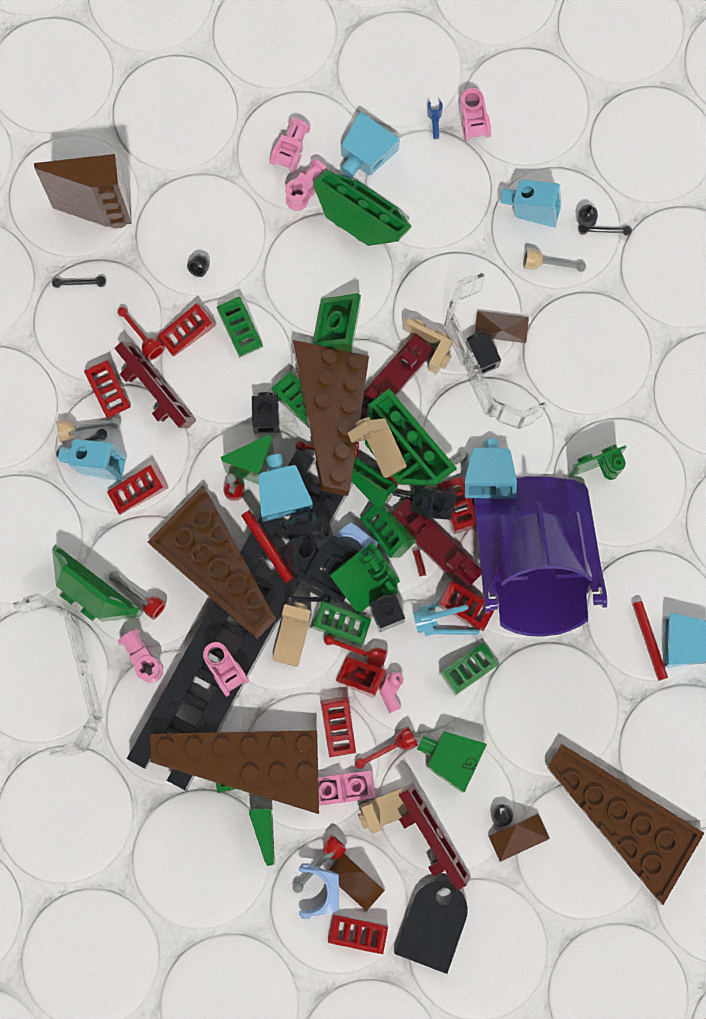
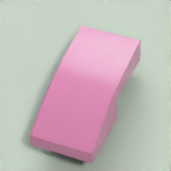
(346, 788)

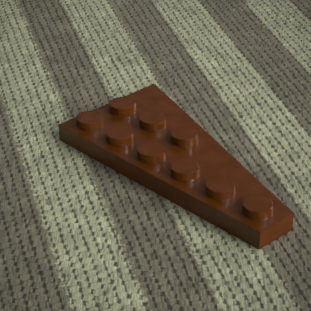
(260, 763)

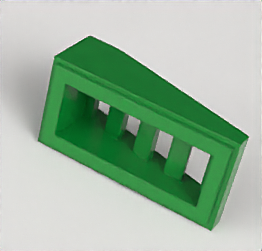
(231, 306)
(286, 389)
(372, 484)
(393, 524)
(337, 631)
(452, 682)
(263, 826)

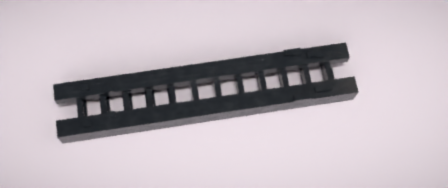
(215, 620)

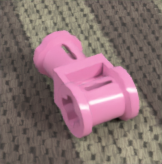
(289, 148)
(303, 185)
(141, 656)

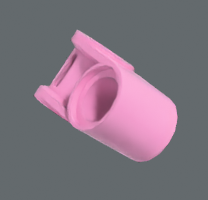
(474, 119)
(225, 669)

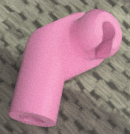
(389, 690)

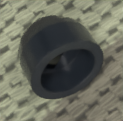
(591, 218)
(195, 262)
(496, 815)

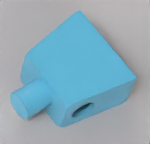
(367, 146)
(535, 201)
(94, 459)
(491, 472)
(282, 490)
(684, 641)

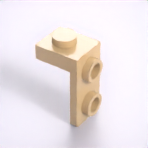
(438, 338)
(381, 443)
(292, 634)
(381, 811)

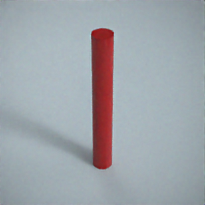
(267, 546)
(650, 640)

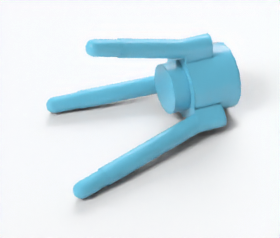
(427, 618)

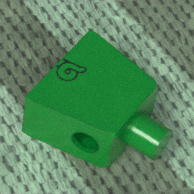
(453, 758)

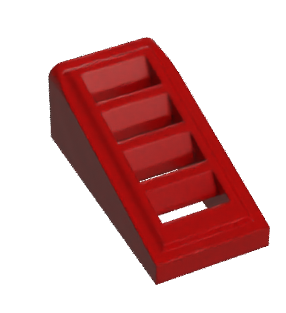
(189, 315)
(99, 368)
(151, 470)
(465, 525)
(446, 596)
(333, 703)
(381, 939)

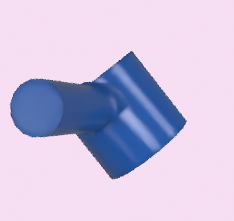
(435, 115)

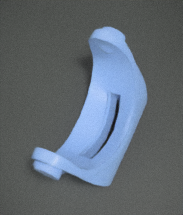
(357, 533)
(332, 883)

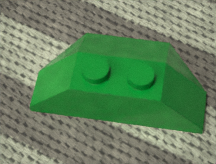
(359, 210)
(423, 457)
(89, 591)

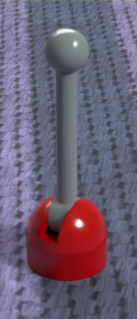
(236, 489)
(152, 606)
(332, 849)

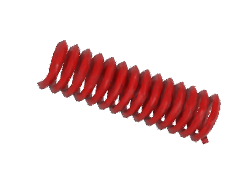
(420, 563)

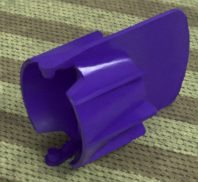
(540, 556)

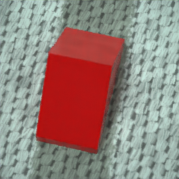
(361, 676)

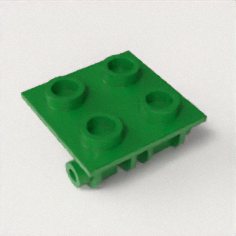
(610, 462)
(365, 578)

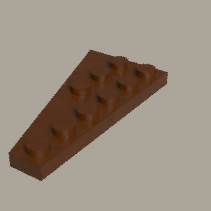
(332, 403)
(206, 554)
(640, 830)

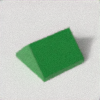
(338, 322)
(249, 460)

